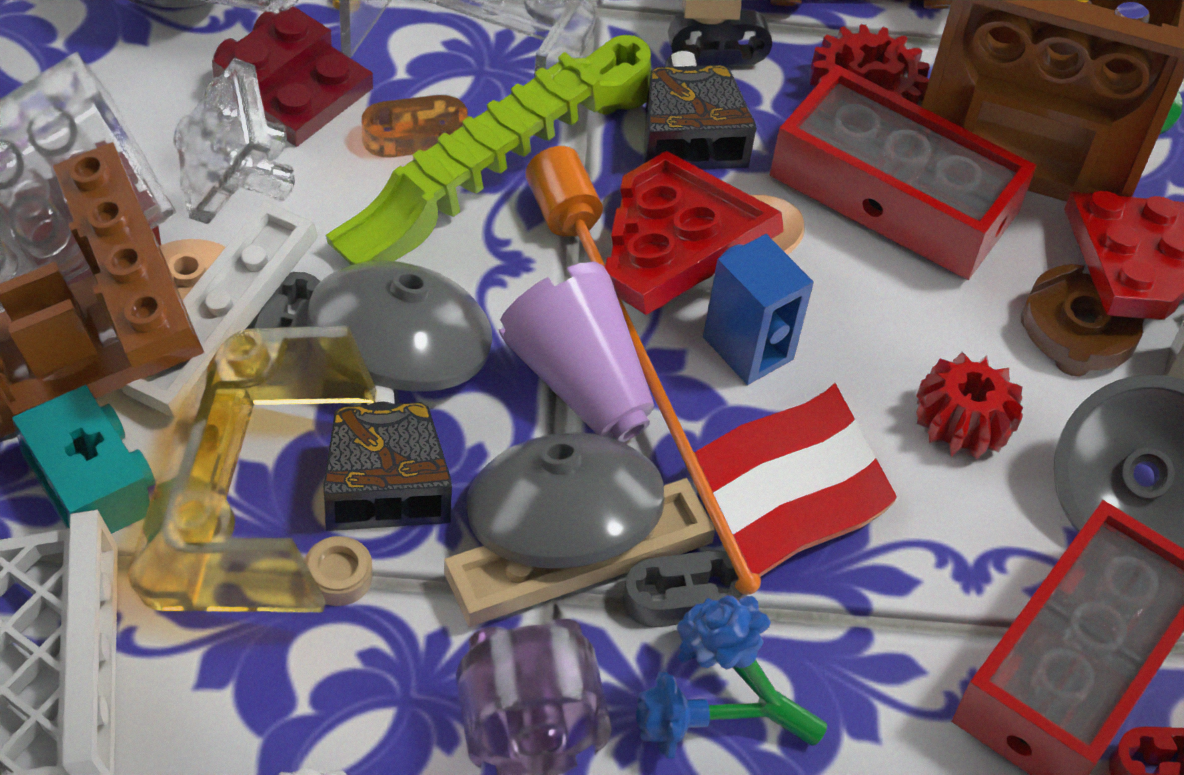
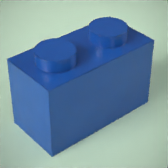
(756, 308)

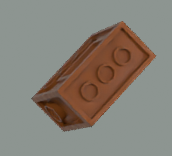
(1062, 85)

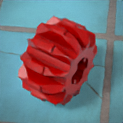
(969, 405)

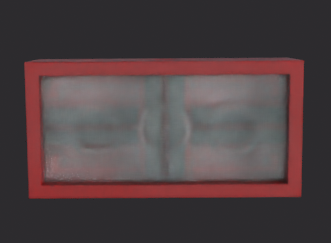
(901, 170)
(1080, 649)

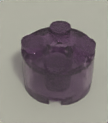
(532, 698)

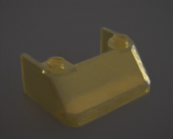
(186, 541)

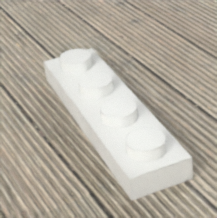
(231, 297)

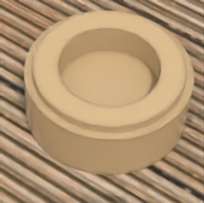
(340, 569)

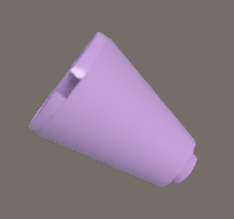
(582, 349)

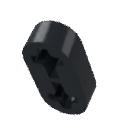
(721, 41)

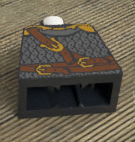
(697, 115)
(385, 467)

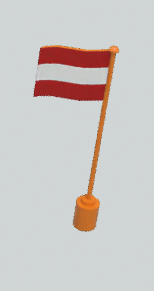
(770, 480)

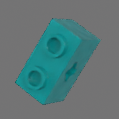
(82, 459)

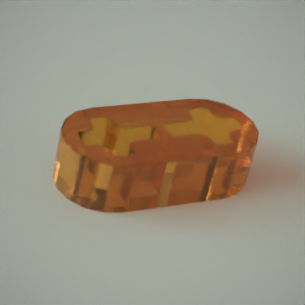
(412, 124)

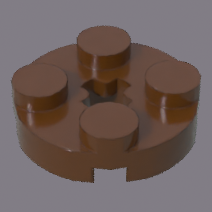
(1066, 339)

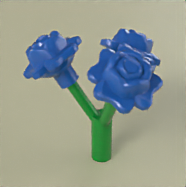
(729, 635)

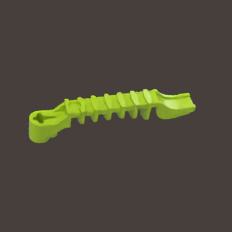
(410, 201)

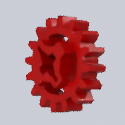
(874, 58)

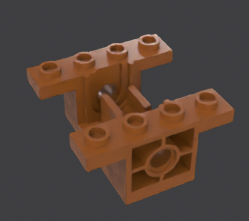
(104, 327)

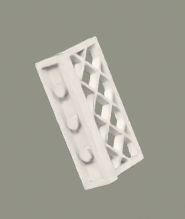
(84, 642)

